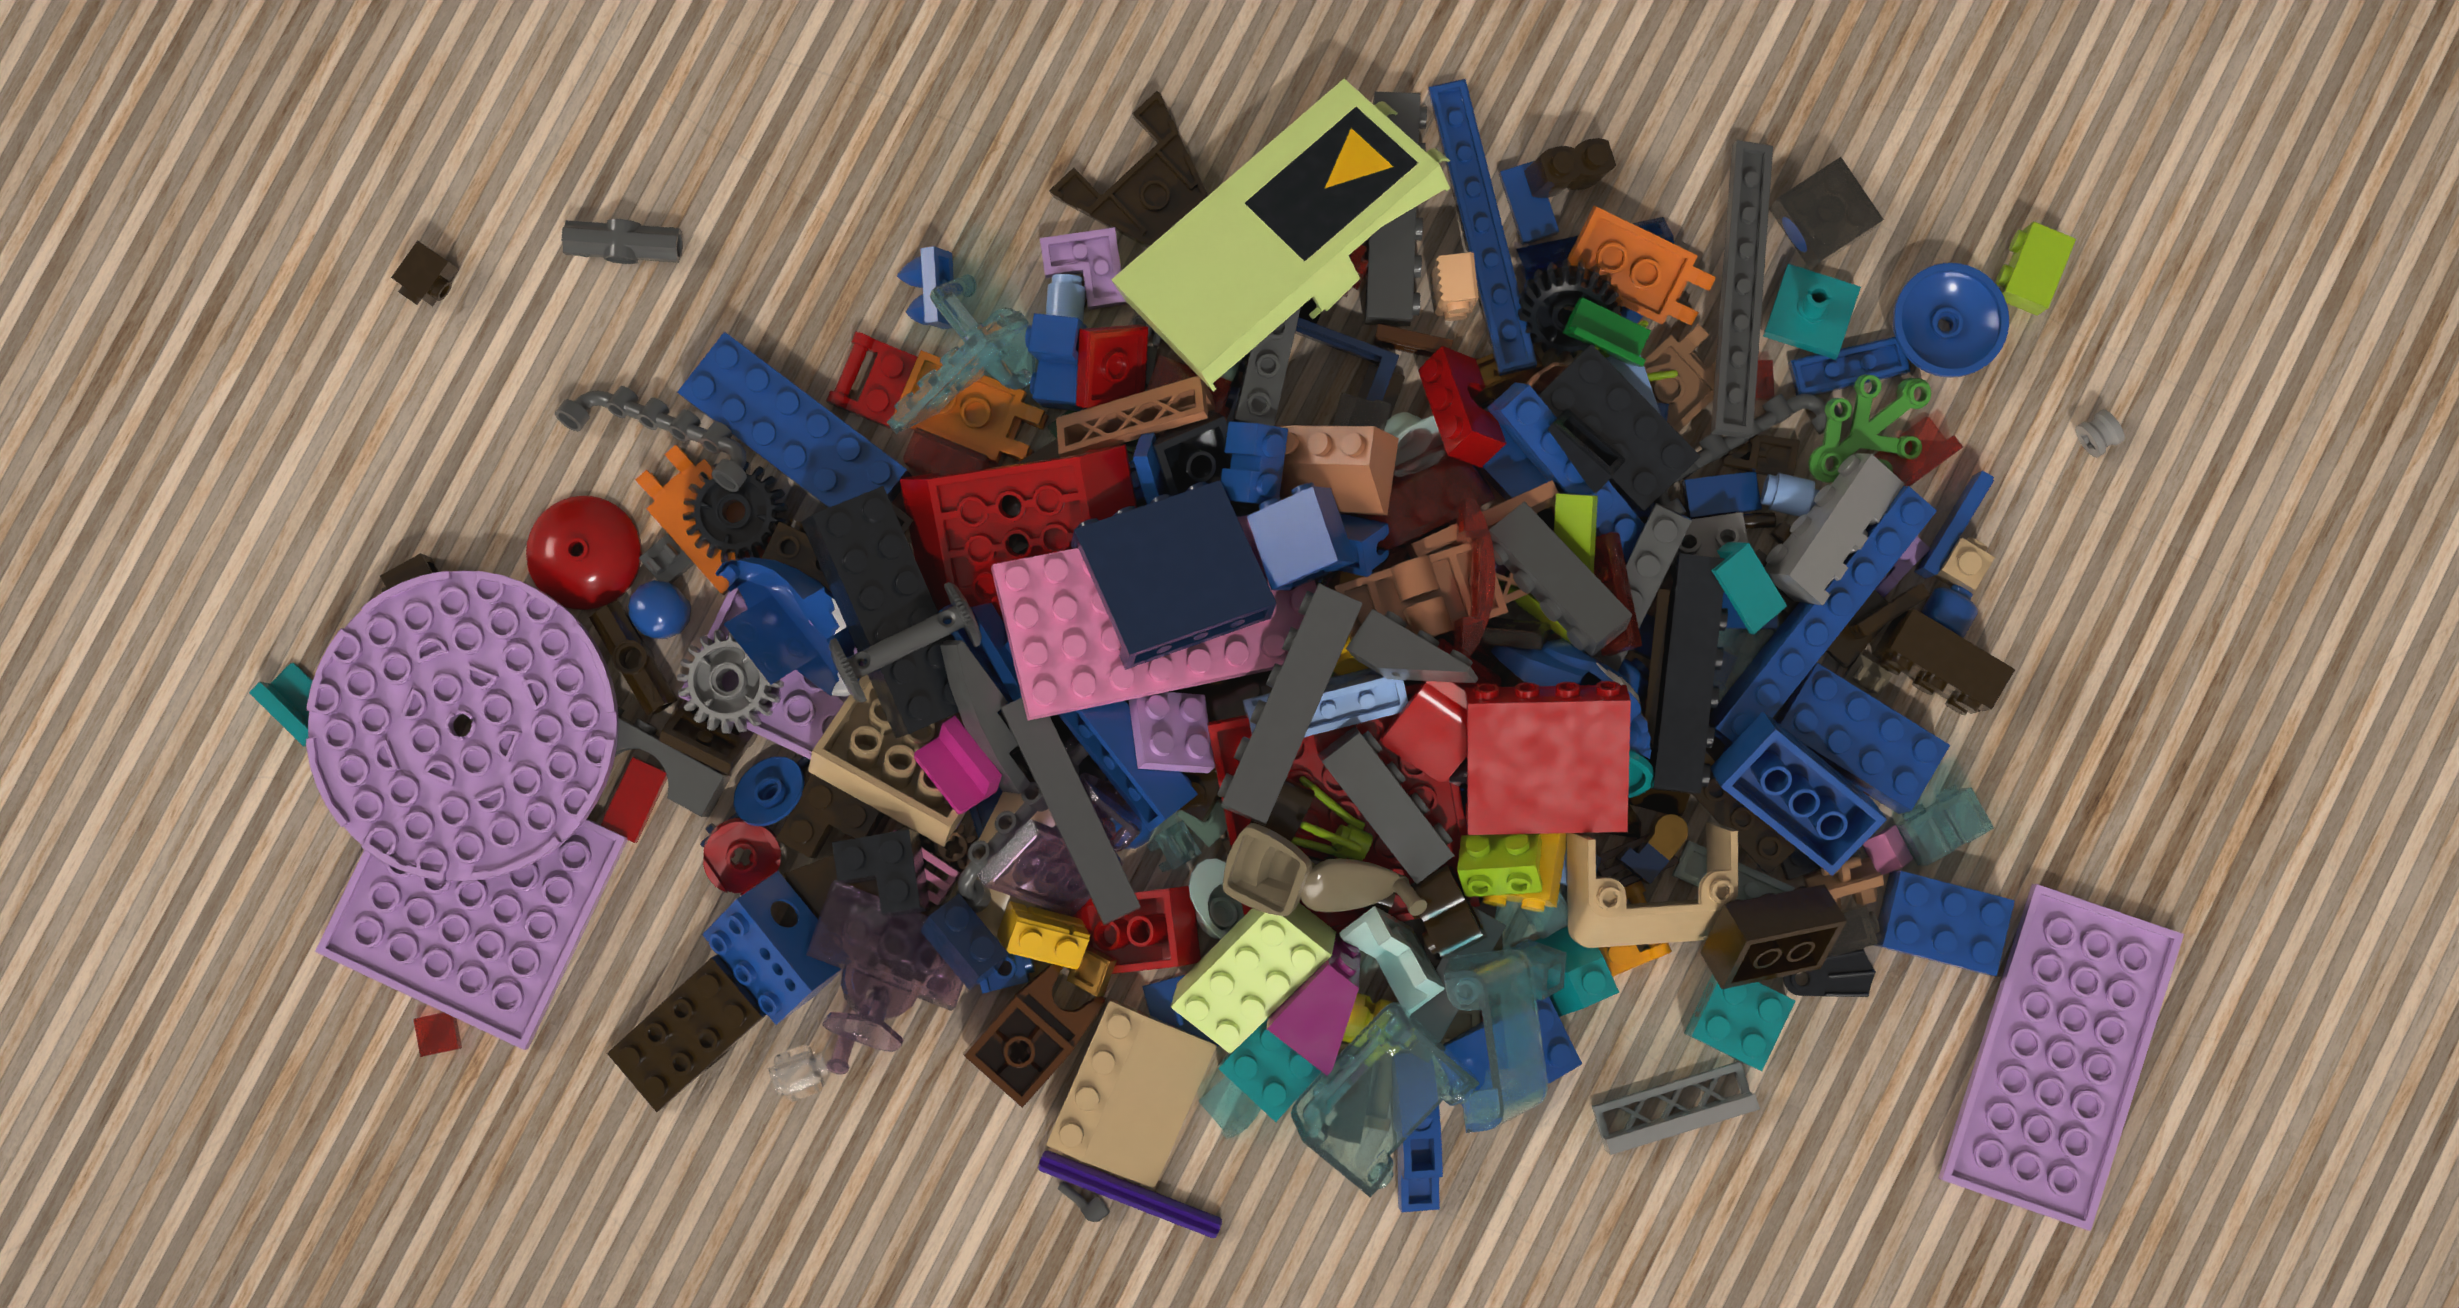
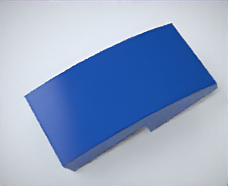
(1721, 495)

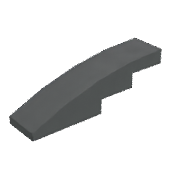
(978, 706)

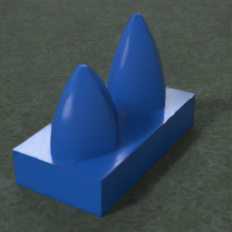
(927, 272)

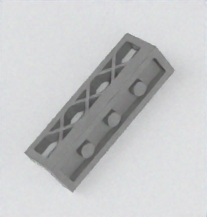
(1678, 1122)

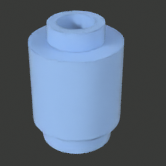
(1066, 296)
(1788, 494)

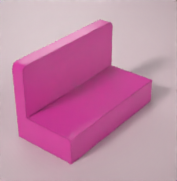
(958, 767)

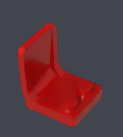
(1434, 723)

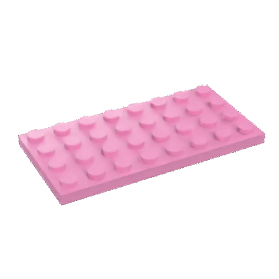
(1071, 652)

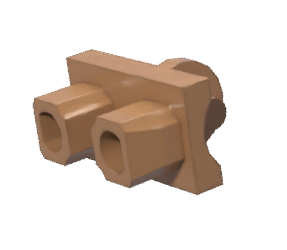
(1854, 877)

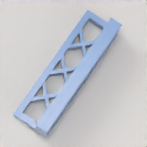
(1350, 701)

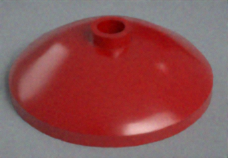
(608, 558)

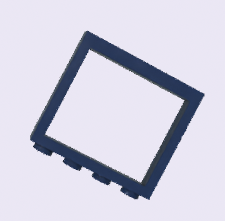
(1342, 342)

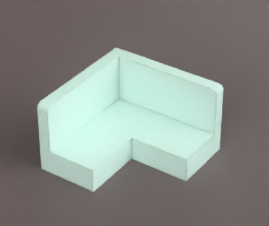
(1398, 956)

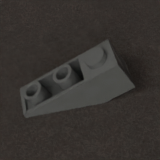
(1401, 655)

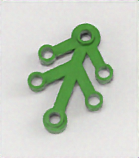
(1865, 431)

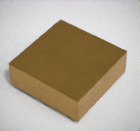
(1093, 972)

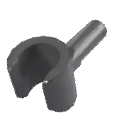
(1093, 1211)

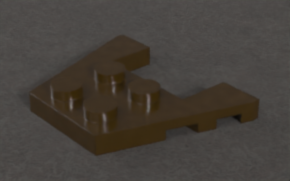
(1149, 195)

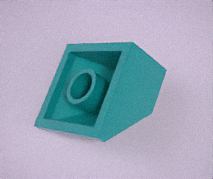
(1586, 974)

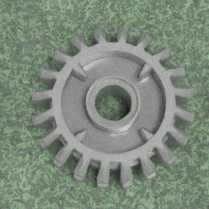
(709, 694)

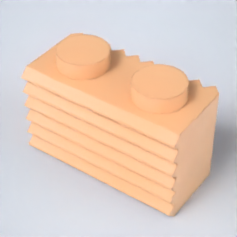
(1454, 285)

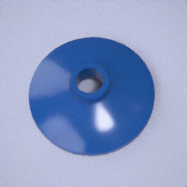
(769, 791)

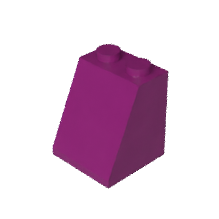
(1320, 1009)

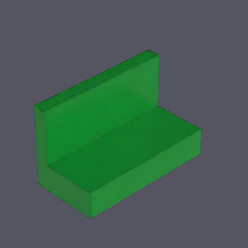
(1607, 332)

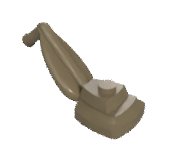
(1275, 875)

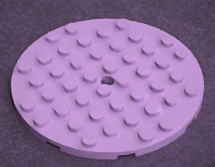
(388, 739)

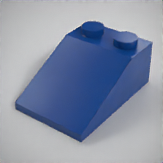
(1558, 1049)

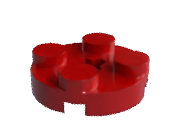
(721, 848)

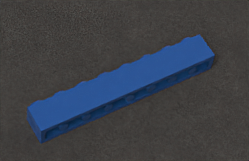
(1814, 627)

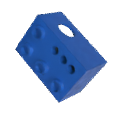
(769, 956)

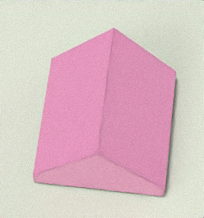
(1887, 850)

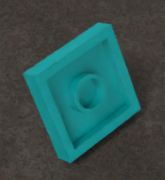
(1812, 311)

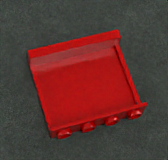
(1547, 758)

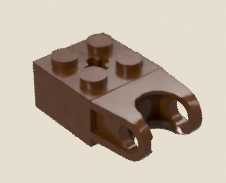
(1039, 1022)

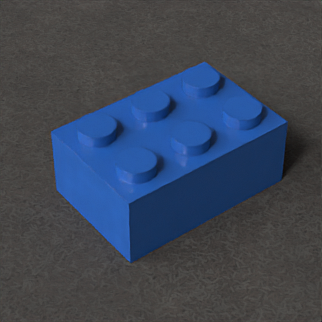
(1944, 922)

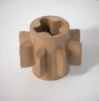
(957, 857)

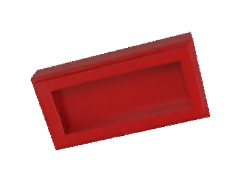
(634, 799)

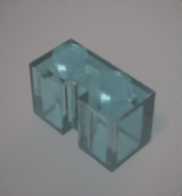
(1943, 825)

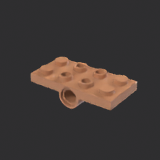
(1422, 591)

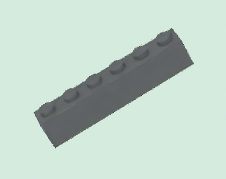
(1392, 247)
(1291, 704)

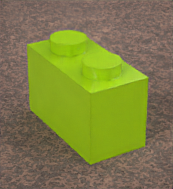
(2034, 267)

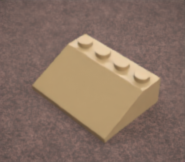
(880, 770)
(1131, 1094)

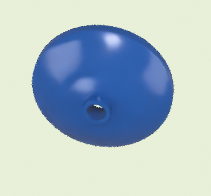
(1970, 306)

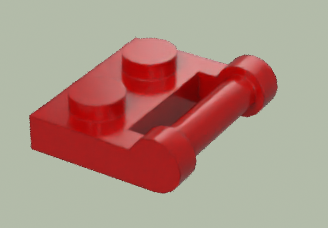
(883, 384)

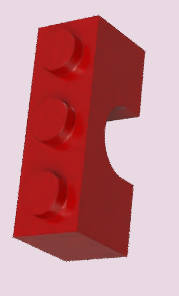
(1465, 428)

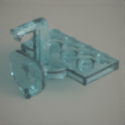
(989, 349)

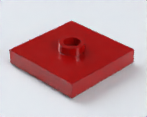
(1111, 364)

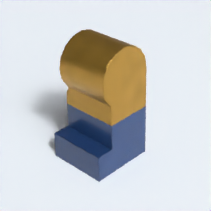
(1665, 838)

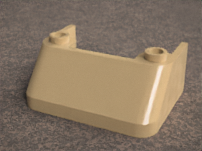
(1599, 906)

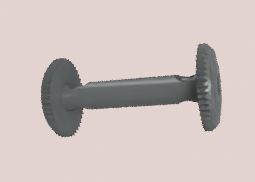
(906, 642)

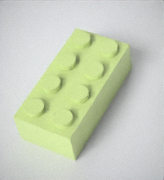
(1252, 973)

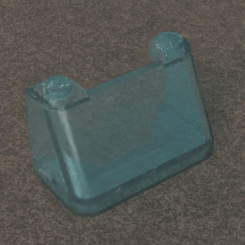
(1505, 991)
(1379, 1096)

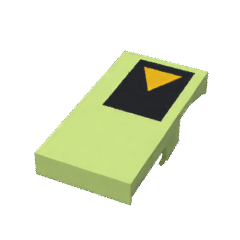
(1280, 231)

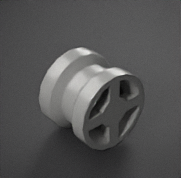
(2100, 433)

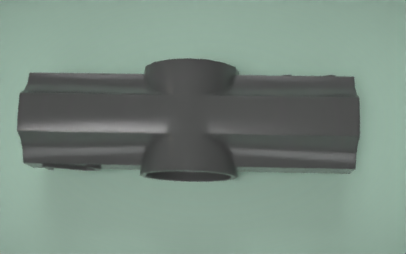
(622, 241)

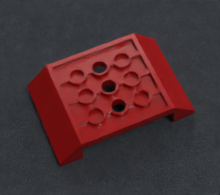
(965, 531)

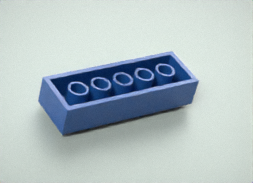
(788, 426)

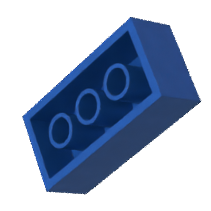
(1863, 738)
(1797, 793)

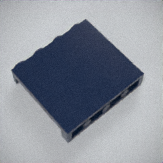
(1174, 572)

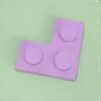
(1089, 253)

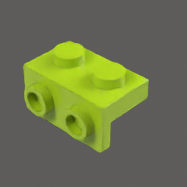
(1500, 864)

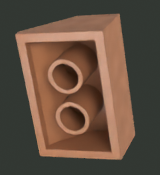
(1347, 459)

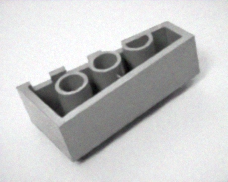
(1832, 529)

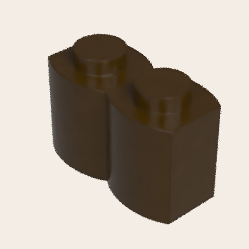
(1570, 168)
(1449, 914)

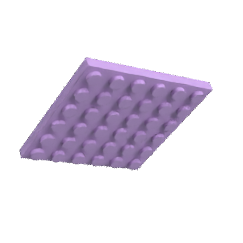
(475, 946)

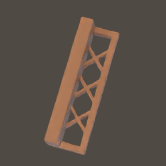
(1134, 415)

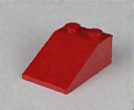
(1150, 938)

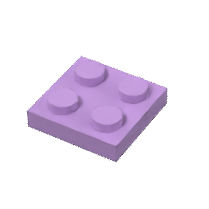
(1172, 732)

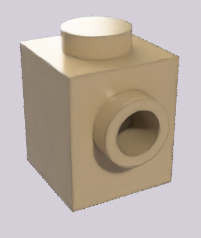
(1966, 564)

